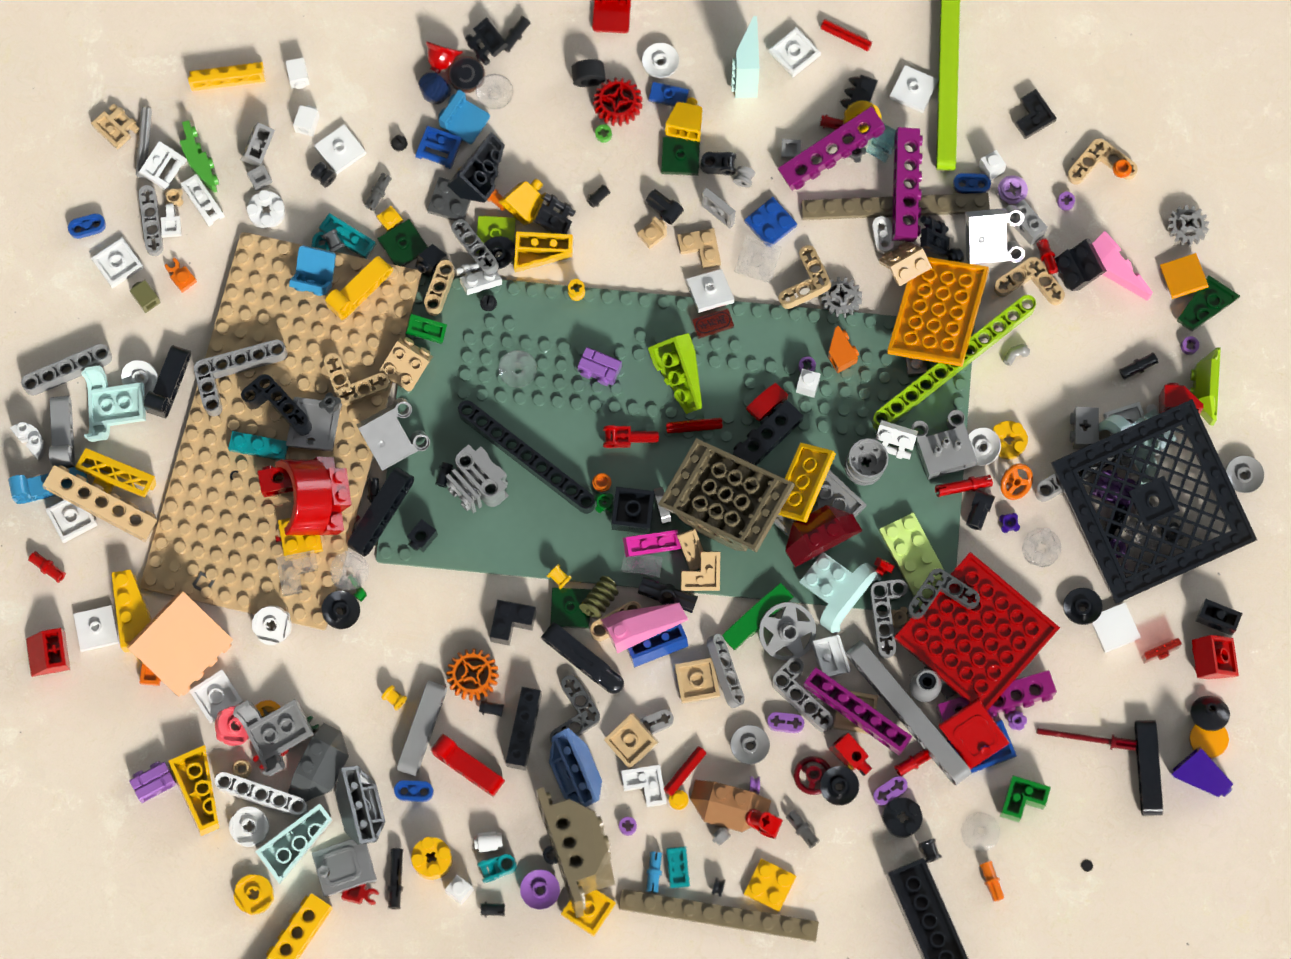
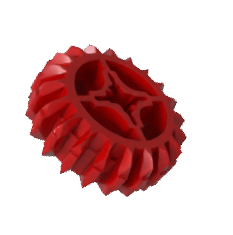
(632, 106)

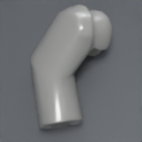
(1014, 352)

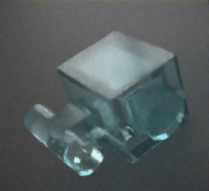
(883, 143)

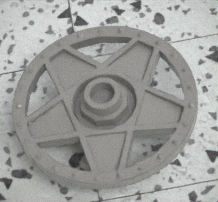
(787, 631)

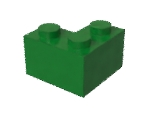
(1020, 793)

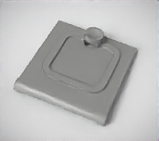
(323, 426)
(348, 867)

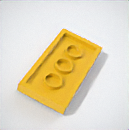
(808, 475)

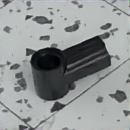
(668, 209)
(980, 507)

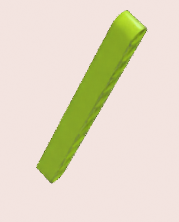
(948, 85)
(949, 370)

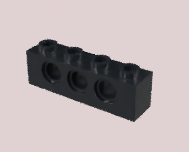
(779, 432)
(523, 728)

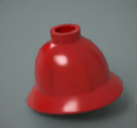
(440, 57)

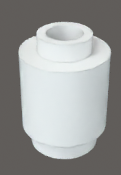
(488, 841)

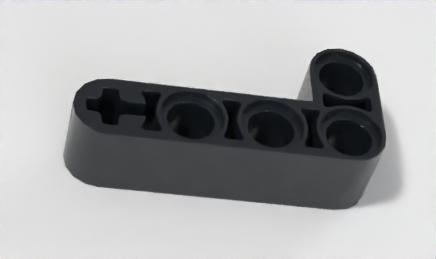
(162, 398)
(281, 406)

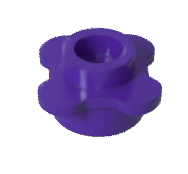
(1013, 518)

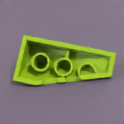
(679, 366)

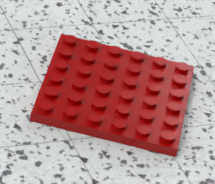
(978, 647)

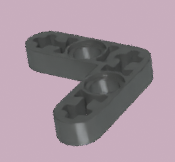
(942, 586)
(580, 718)

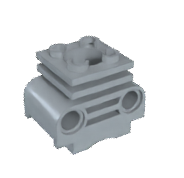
(477, 480)

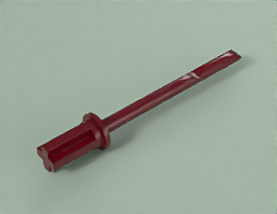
(1114, 742)

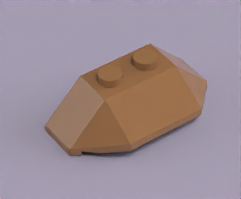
(726, 804)

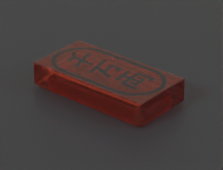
(713, 323)

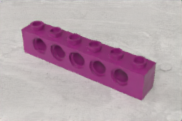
(835, 139)
(901, 230)
(1042, 681)
(857, 711)

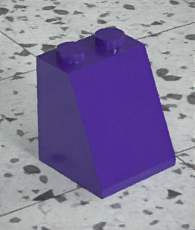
(1202, 773)

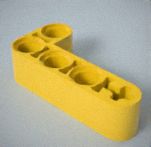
(344, 302)

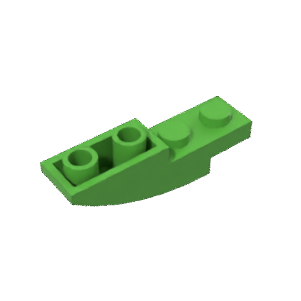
(197, 159)

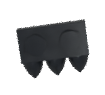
(863, 92)

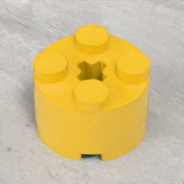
(428, 847)

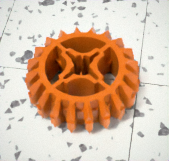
(463, 660)

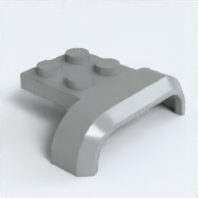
(273, 732)

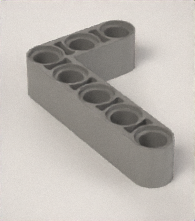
(232, 367)

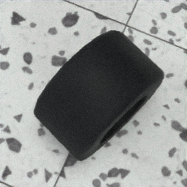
(588, 73)

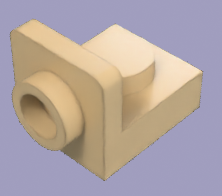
(653, 232)

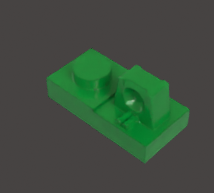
(426, 328)

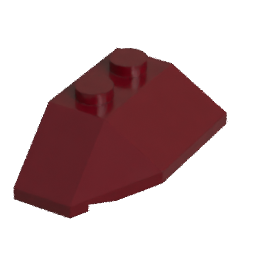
(820, 533)

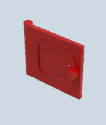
(971, 730)

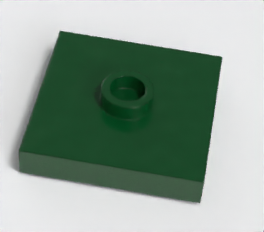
(680, 156)
(403, 243)
(566, 609)

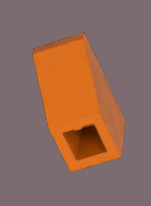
(841, 353)

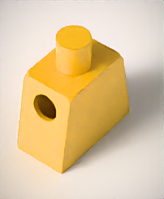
(685, 120)
(523, 200)

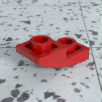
(766, 402)

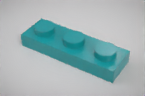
(348, 235)
(258, 446)

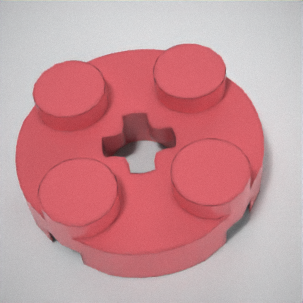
(224, 731)

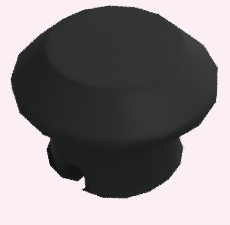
(399, 143)
(488, 303)

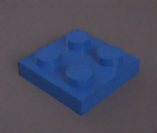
(770, 222)

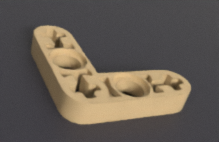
(1103, 156)
(1029, 274)
(811, 283)
(347, 387)

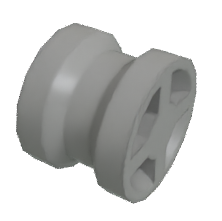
(744, 176)

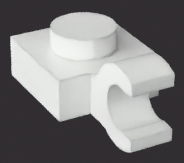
(170, 224)

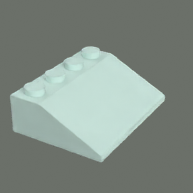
(746, 65)

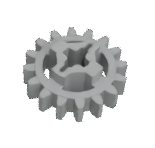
(1186, 217)
(849, 293)

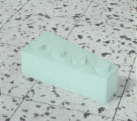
(291, 844)

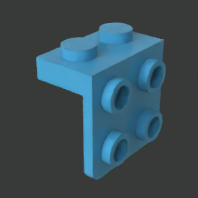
(463, 118)
(313, 270)

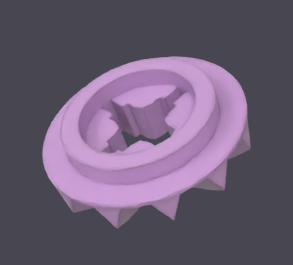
(1017, 183)

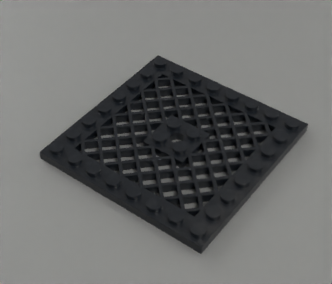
(1214, 471)

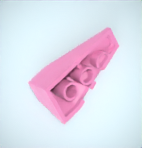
(1119, 269)
(638, 625)

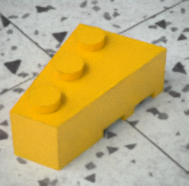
(541, 249)

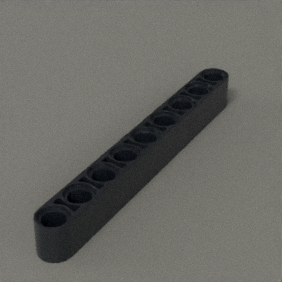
(521, 449)

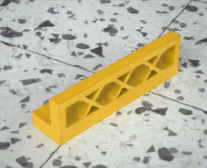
(226, 76)
(115, 469)

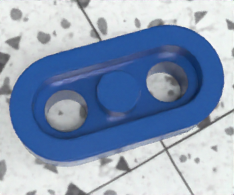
(971, 182)
(87, 225)
(414, 789)

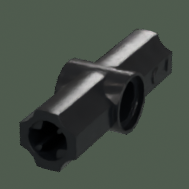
(656, 589)

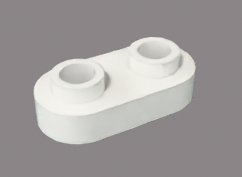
(884, 235)

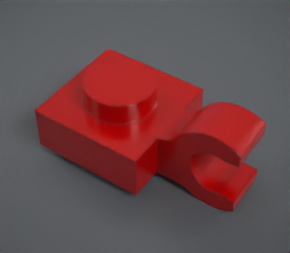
(883, 566)

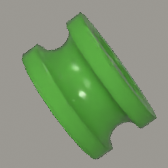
(606, 128)

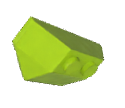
(1206, 384)

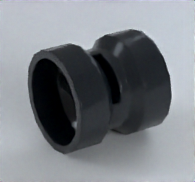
(323, 174)

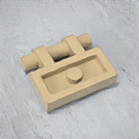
(111, 130)

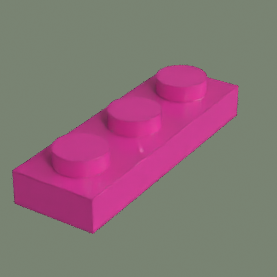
(651, 543)

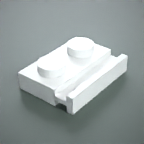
(831, 656)

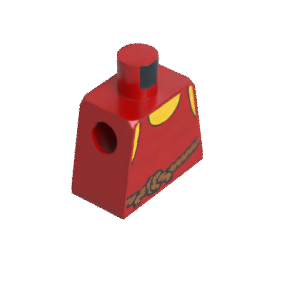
(843, 750)

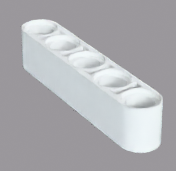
(252, 791)

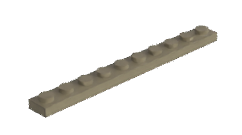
(883, 206)
(718, 915)

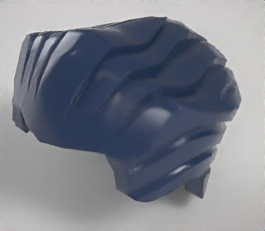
(434, 88)

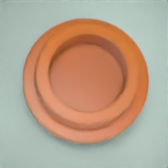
(1122, 168)
(601, 482)

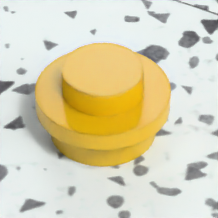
(678, 800)

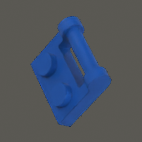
(439, 141)

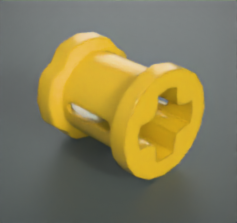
(576, 283)
(559, 576)
(394, 697)

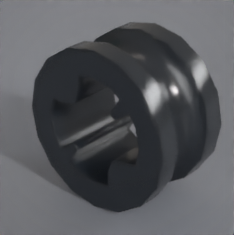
(547, 859)
(718, 887)

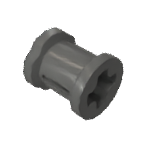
(333, 240)

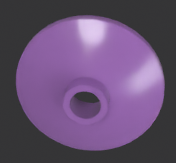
(538, 879)

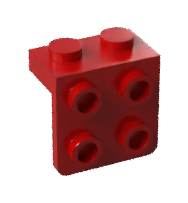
(611, 16)

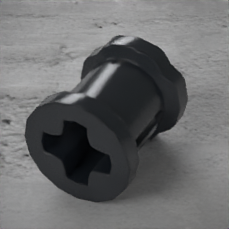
(930, 850)

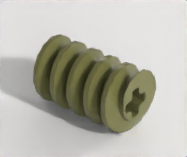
(599, 597)

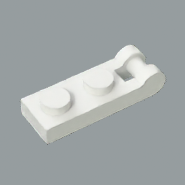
(202, 199)

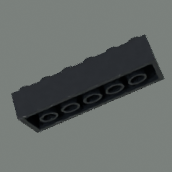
(925, 912)

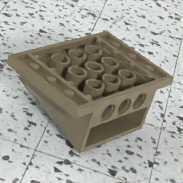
(726, 497)
(578, 846)

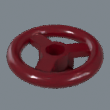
(801, 766)

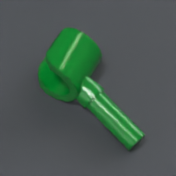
(360, 594)

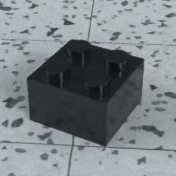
(633, 510)

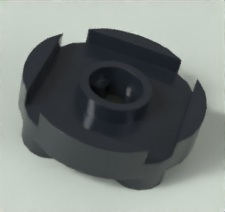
(911, 810)

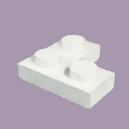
(648, 778)

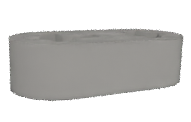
(663, 513)
(653, 718)

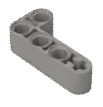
(61, 432)
(886, 619)
(806, 698)

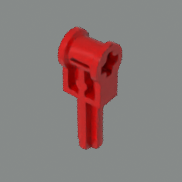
(623, 436)

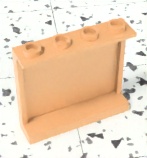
(180, 643)

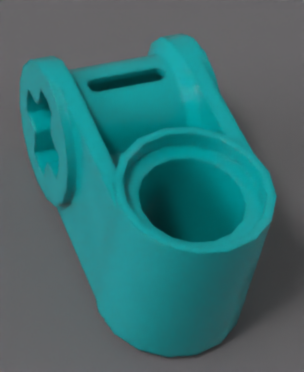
(495, 867)

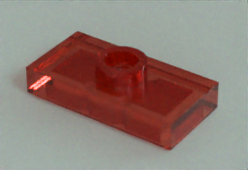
(1161, 651)

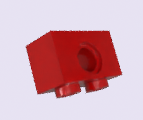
(269, 486)

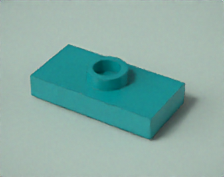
(678, 867)

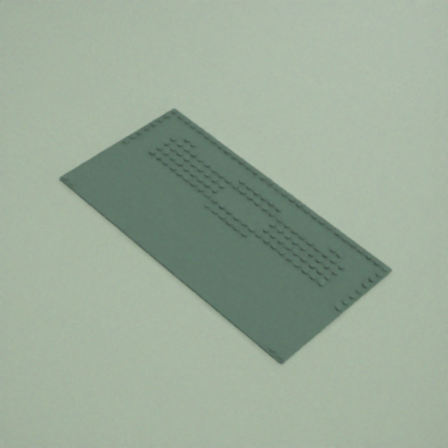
(566, 414)

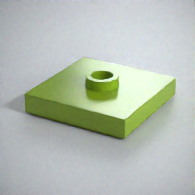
(495, 226)

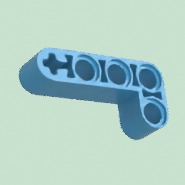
(31, 489)

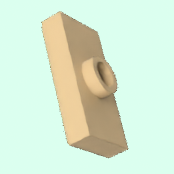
(691, 548)

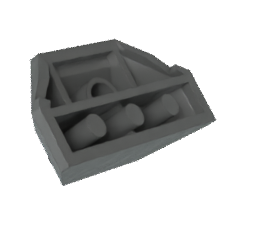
(319, 764)
(359, 805)

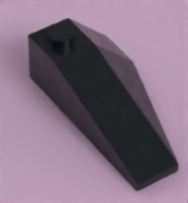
(478, 174)

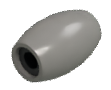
(931, 690)

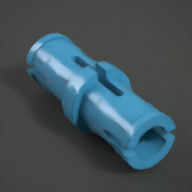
(654, 872)

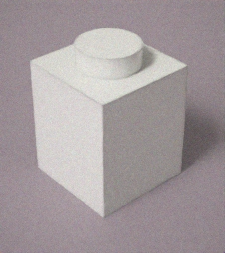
(297, 73)
(306, 120)
(992, 165)
(808, 383)
(459, 890)

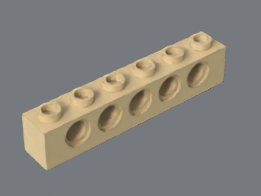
(53, 484)

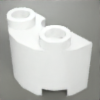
(29, 434)

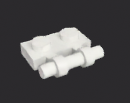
(476, 281)
(898, 436)

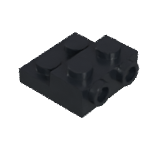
(1080, 265)

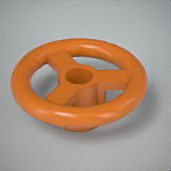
(1013, 480)

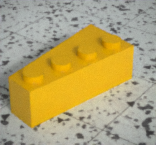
(130, 607)
(195, 784)

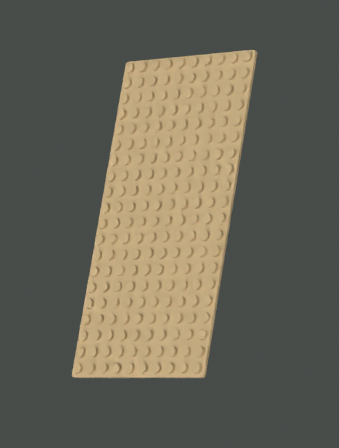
(227, 523)

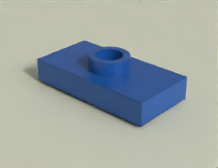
(667, 94)

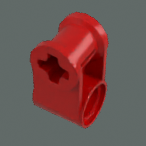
(764, 823)

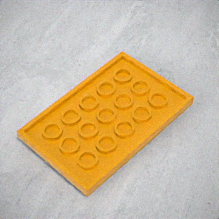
(939, 312)

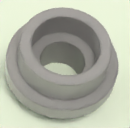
(721, 836)

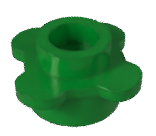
(600, 499)

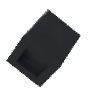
(429, 259)
(424, 528)

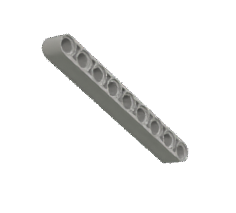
(908, 712)

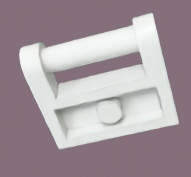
(157, 162)

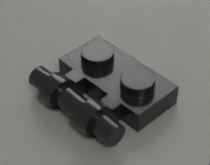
(490, 37)
(550, 219)
(934, 237)

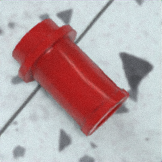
(830, 122)

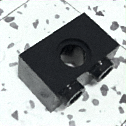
(1219, 617)

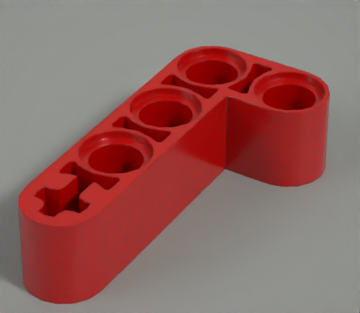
(466, 765)

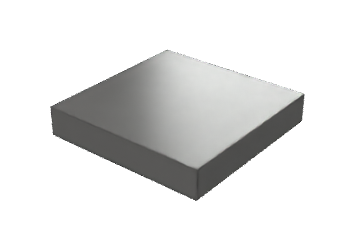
(718, 208)

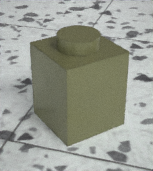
(144, 296)

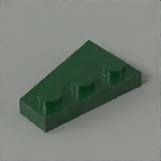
(1207, 304)

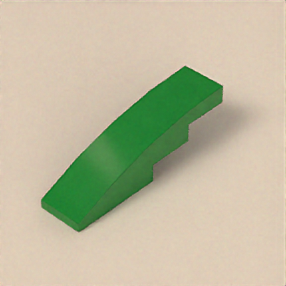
(750, 621)

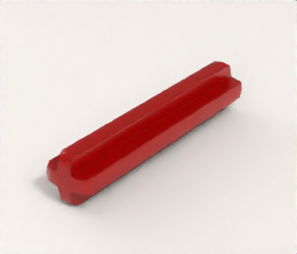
(846, 35)
(694, 425)
(684, 771)

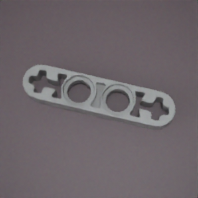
(150, 220)
(475, 246)
(734, 696)

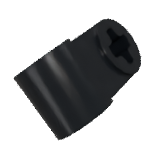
(720, 163)

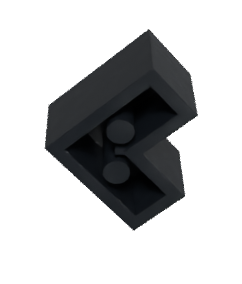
(508, 616)

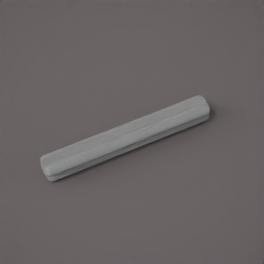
(143, 142)

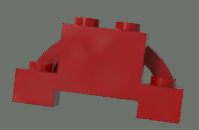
(319, 496)

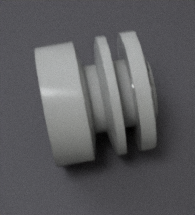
(869, 452)

